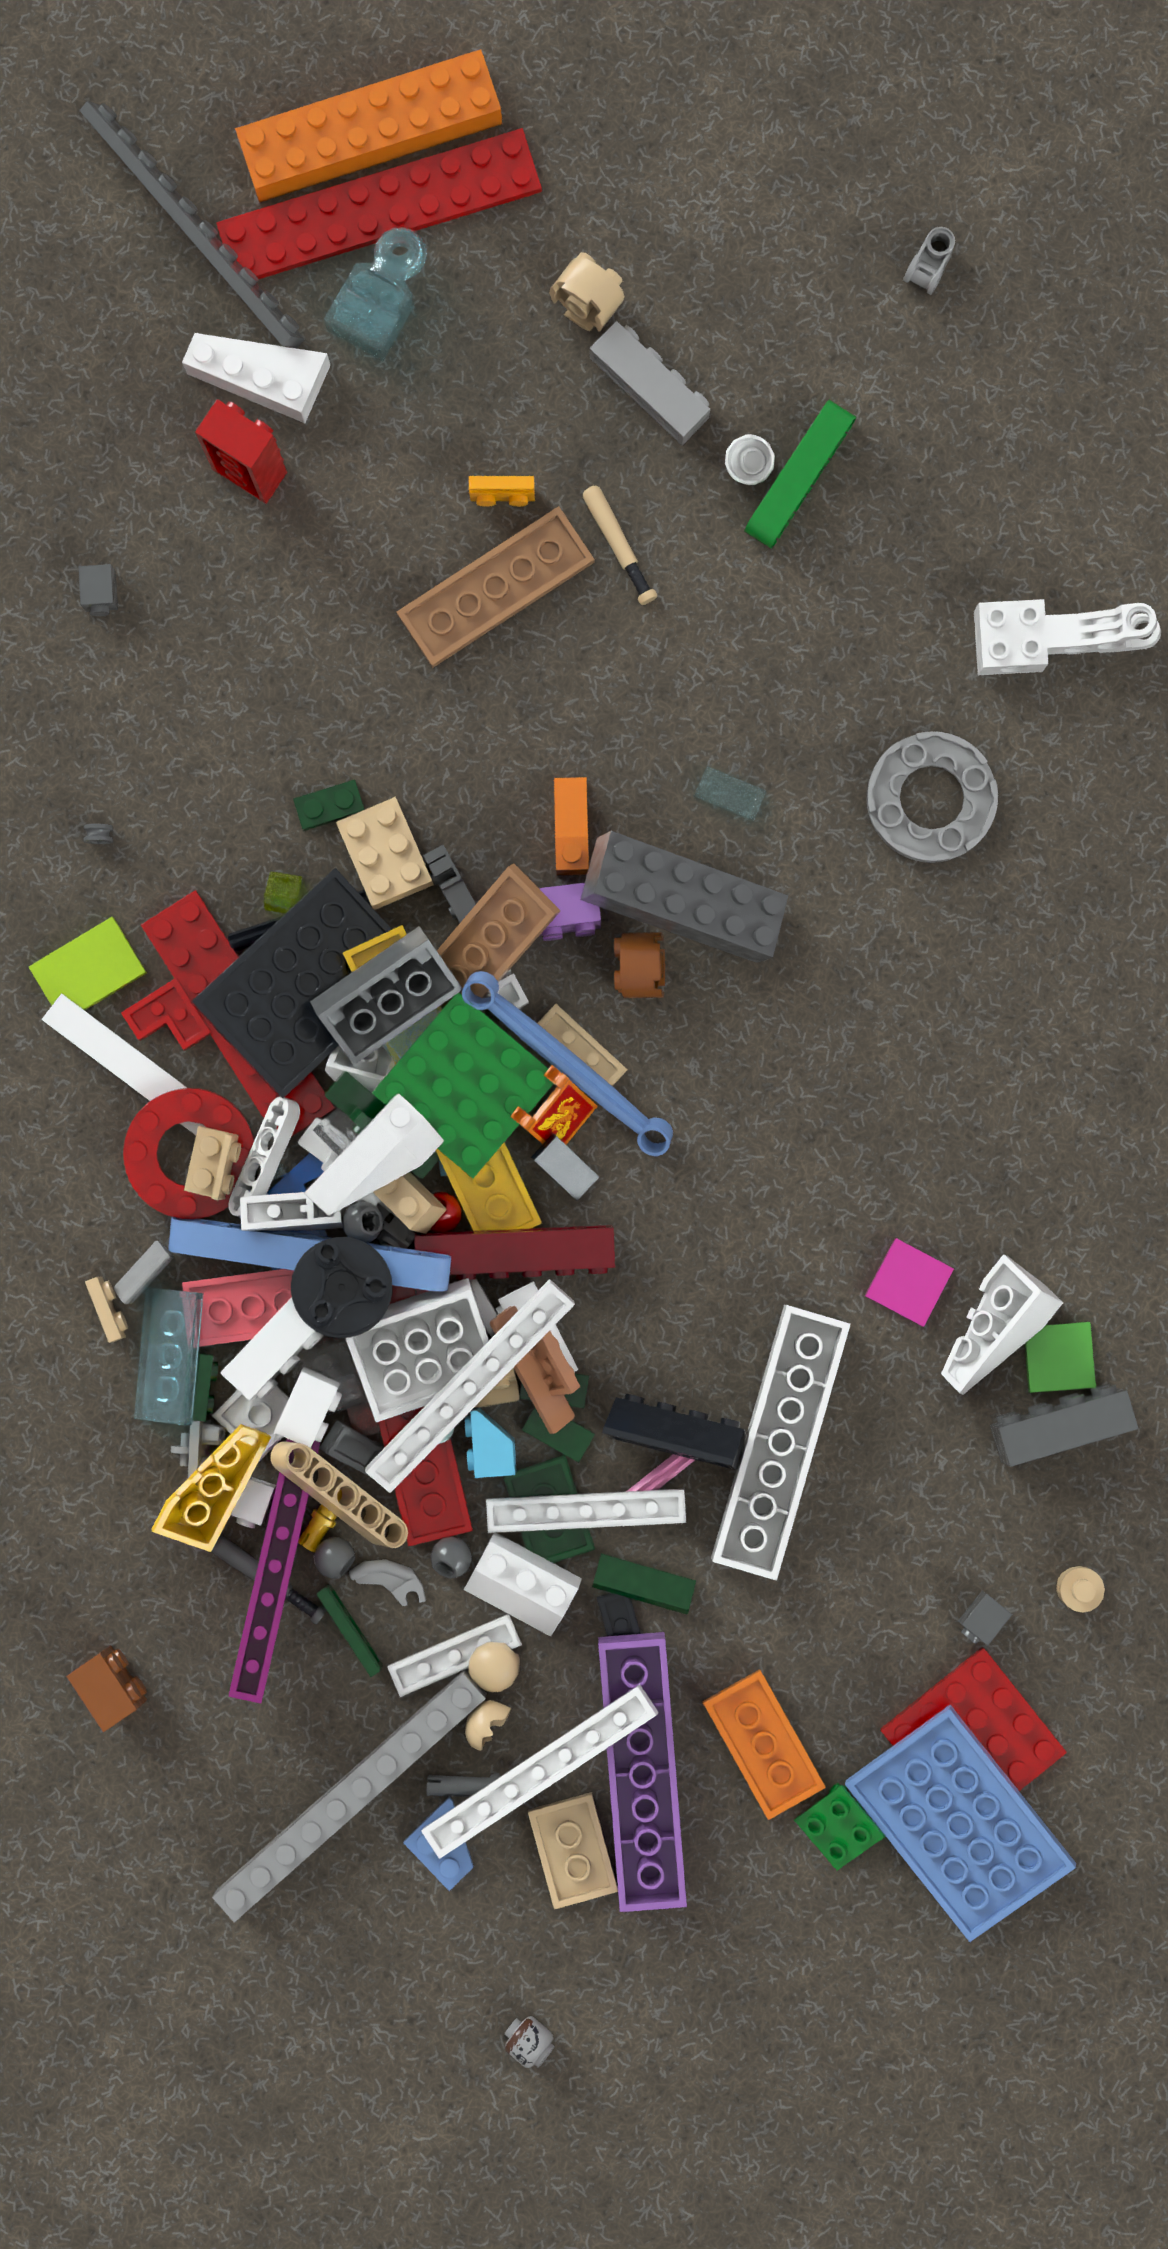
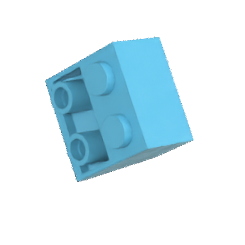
(492, 1446)

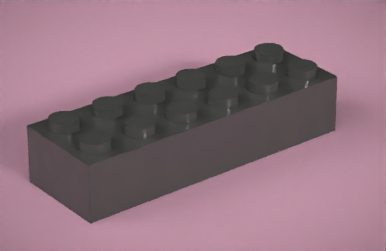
(684, 897)

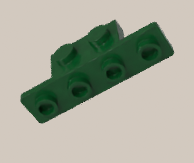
(362, 1108)

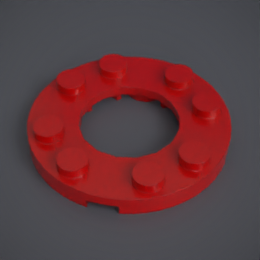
(143, 1140)

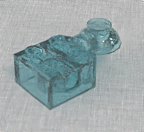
(375, 295)

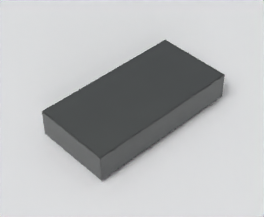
(350, 1446)

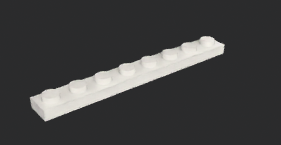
(469, 1386)
(540, 1771)

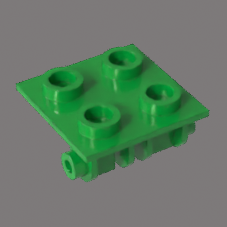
(839, 1827)

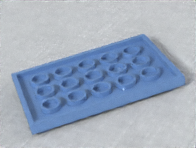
(960, 1823)

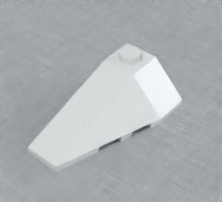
(383, 1151)
(1006, 1318)

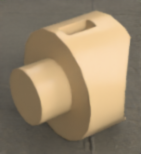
(1080, 1589)

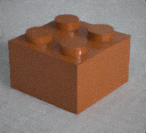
(108, 1687)

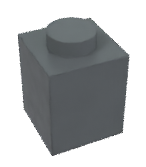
(98, 589)
(984, 1619)

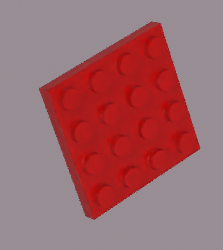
(993, 1714)

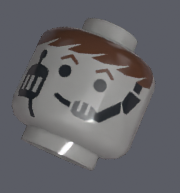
(529, 2042)

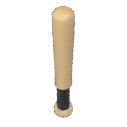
(613, 533)

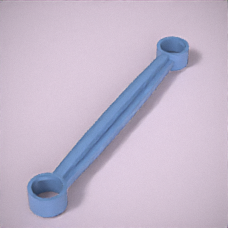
(568, 1063)

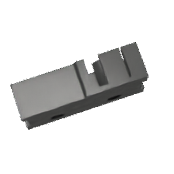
(450, 882)

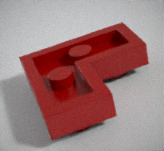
(168, 1007)

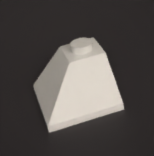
(368, 1071)

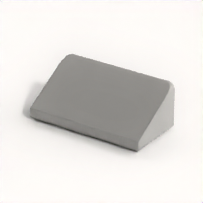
(143, 1273)

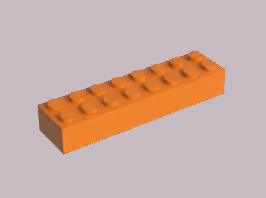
(370, 125)

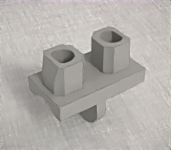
(196, 1444)

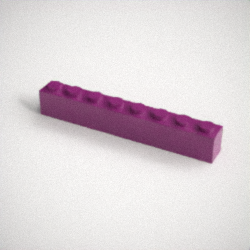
(269, 1588)

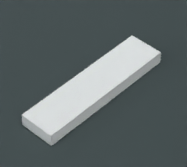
(450, 1655)

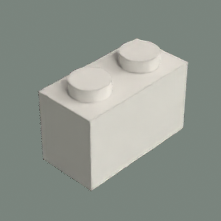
(307, 1408)

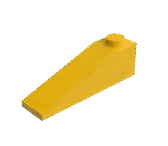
(207, 1498)

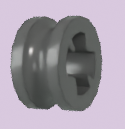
(98, 834)

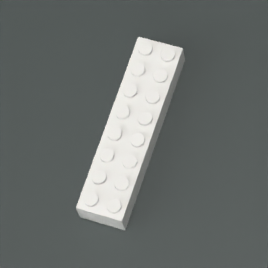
(780, 1442)

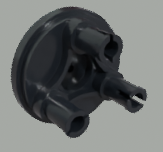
(341, 1287)

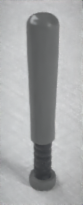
(248, 1565)

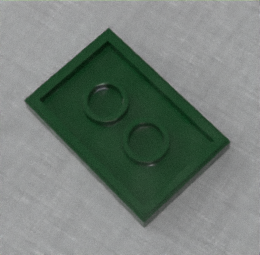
(547, 1479)

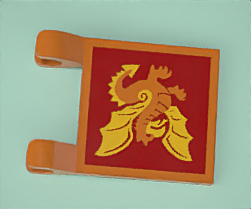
(561, 1112)

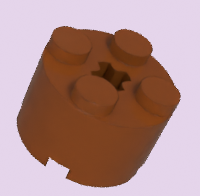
(640, 965)

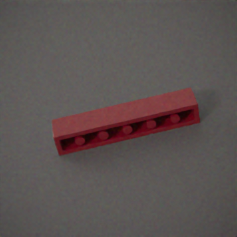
(524, 1250)

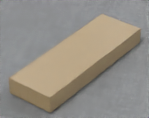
(582, 1044)

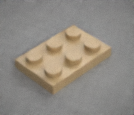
(384, 853)
(572, 1850)

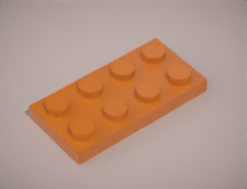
(764, 1744)

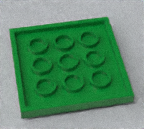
(467, 1083)

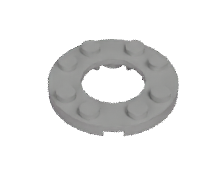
(940, 751)

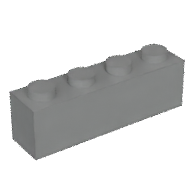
(649, 382)

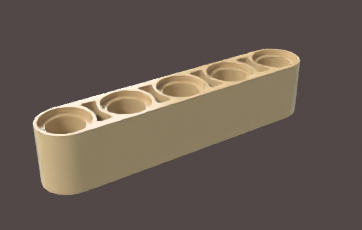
(326, 1490)

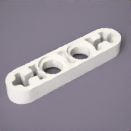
(280, 1113)

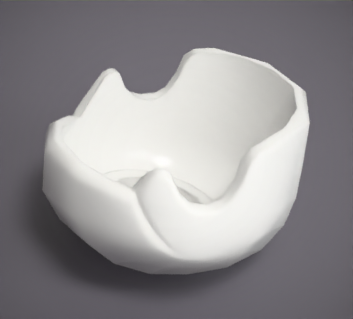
(749, 459)

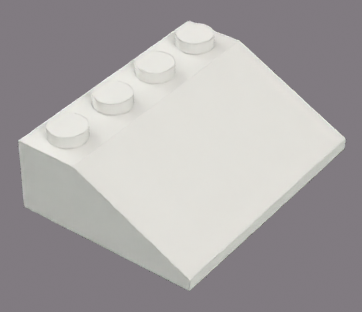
(418, 1348)

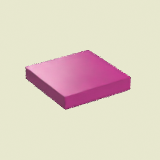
(909, 1282)

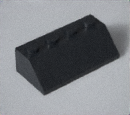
(675, 1432)

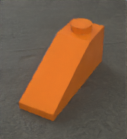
(571, 826)

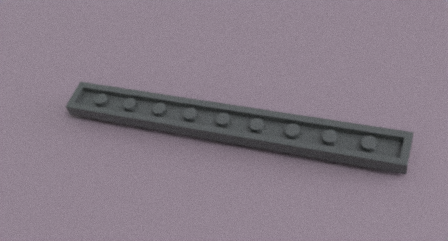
(199, 231)

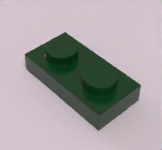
(328, 805)
(206, 1372)

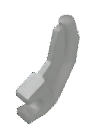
(393, 1576)

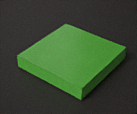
(1060, 1358)

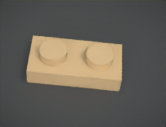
(102, 1296)

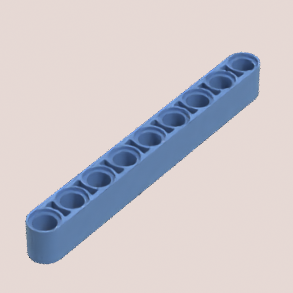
(285, 1248)

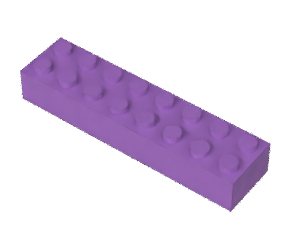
(643, 1778)

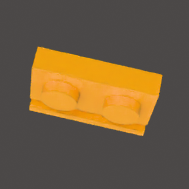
(489, 489)

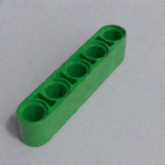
(800, 473)

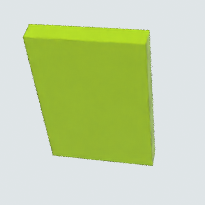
(89, 966)

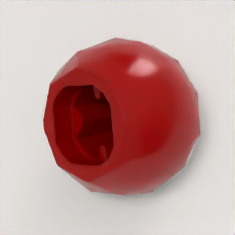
(451, 1216)

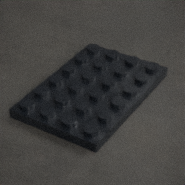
(267, 991)

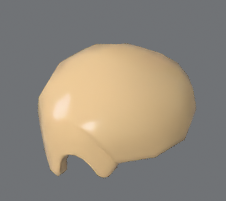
(494, 1666)
(480, 1720)

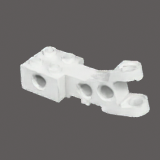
(1020, 635)

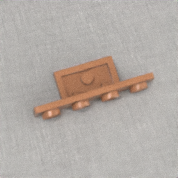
(544, 1376)

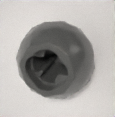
(363, 1221)
(334, 1557)
(451, 1557)

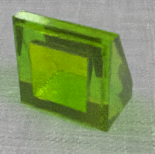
(282, 892)

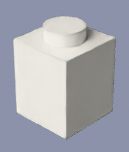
(254, 1503)

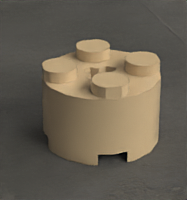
(588, 292)

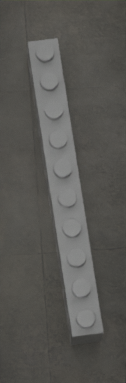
(349, 1795)

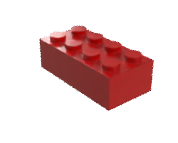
(241, 450)

